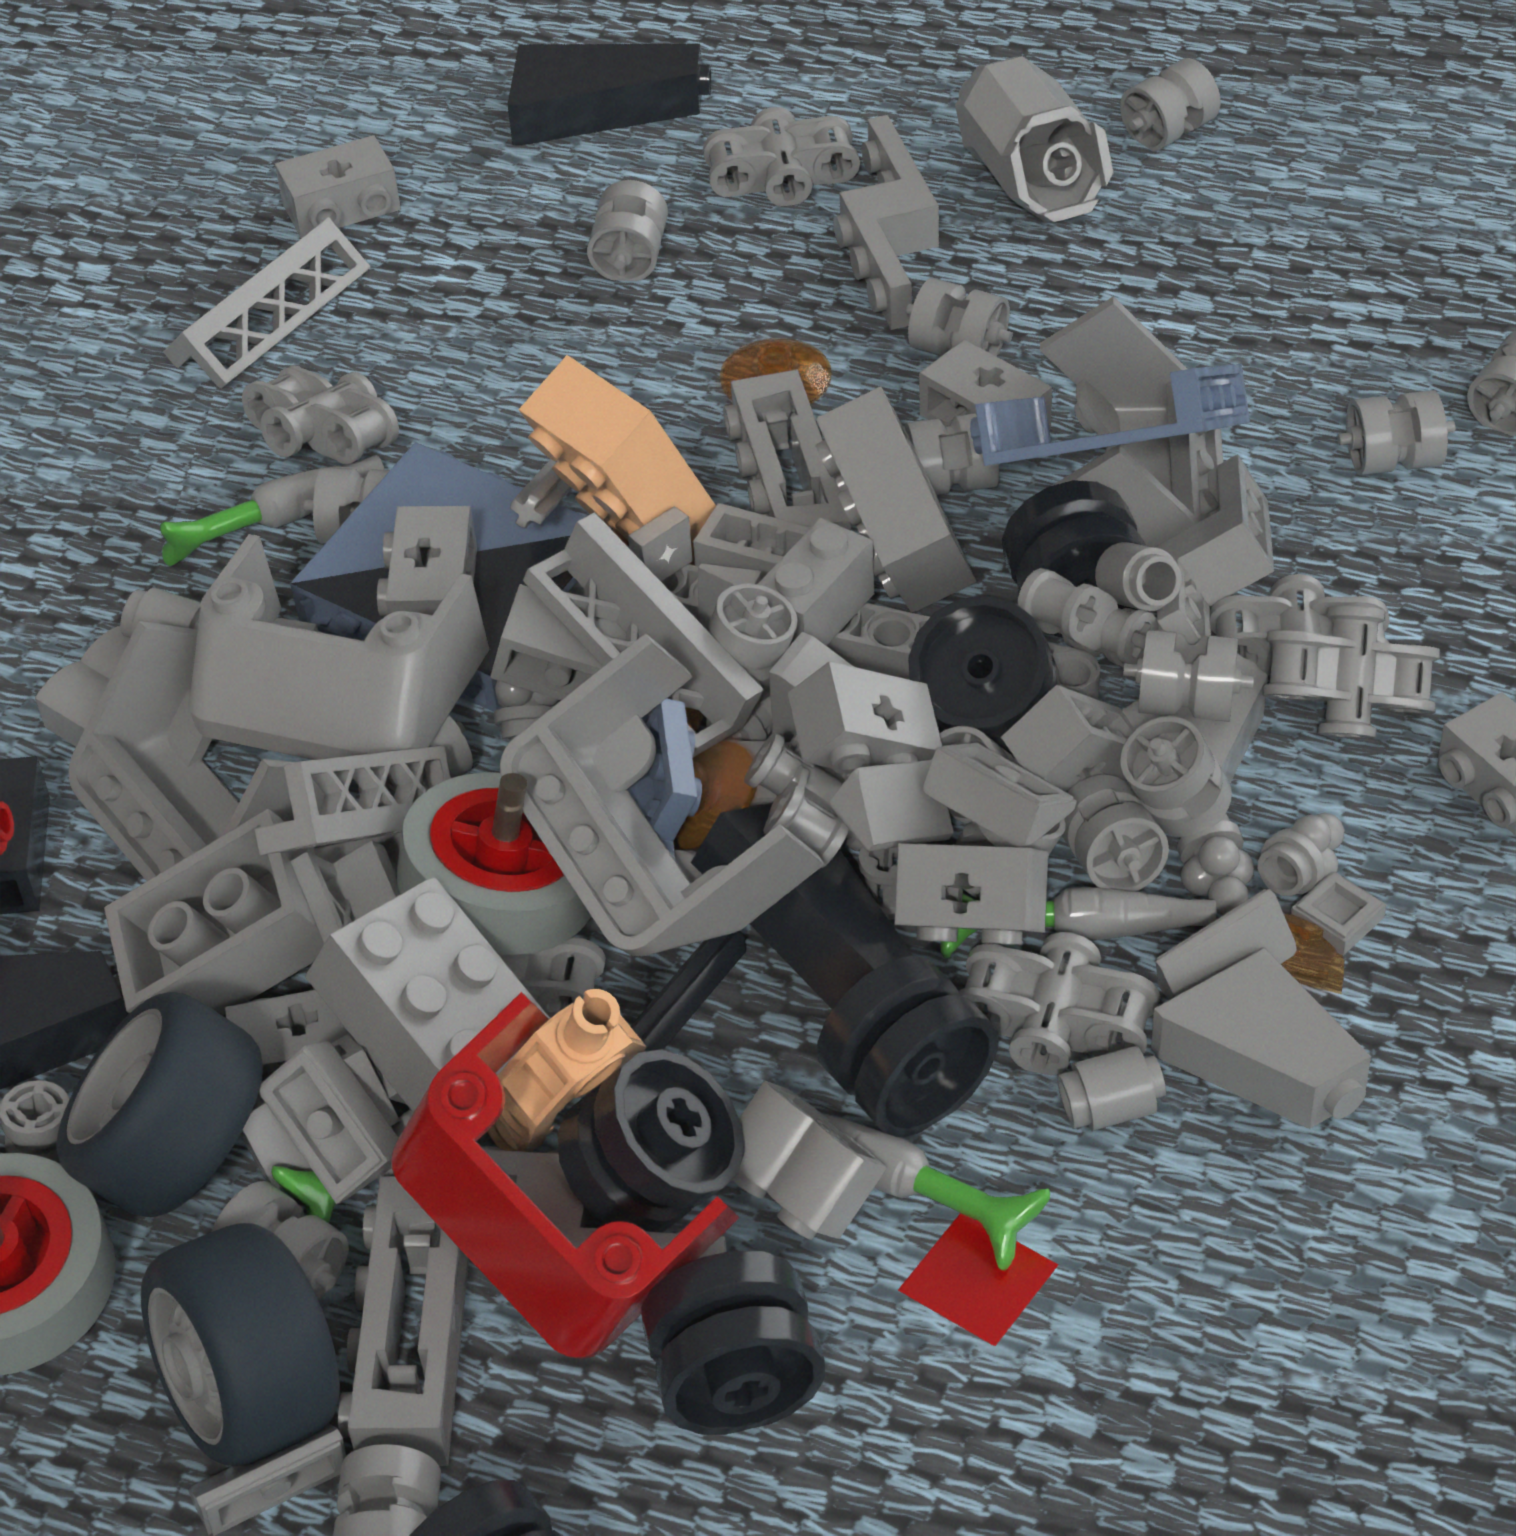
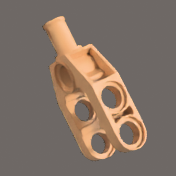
(561, 1063)

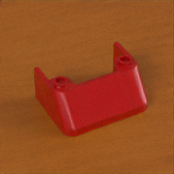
(567, 1294)

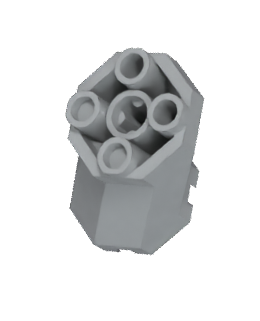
(1033, 139)

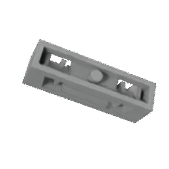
(761, 418)
(405, 1412)

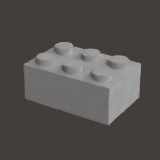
(892, 501)
(215, 924)
(413, 985)

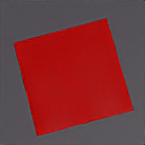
(968, 1288)

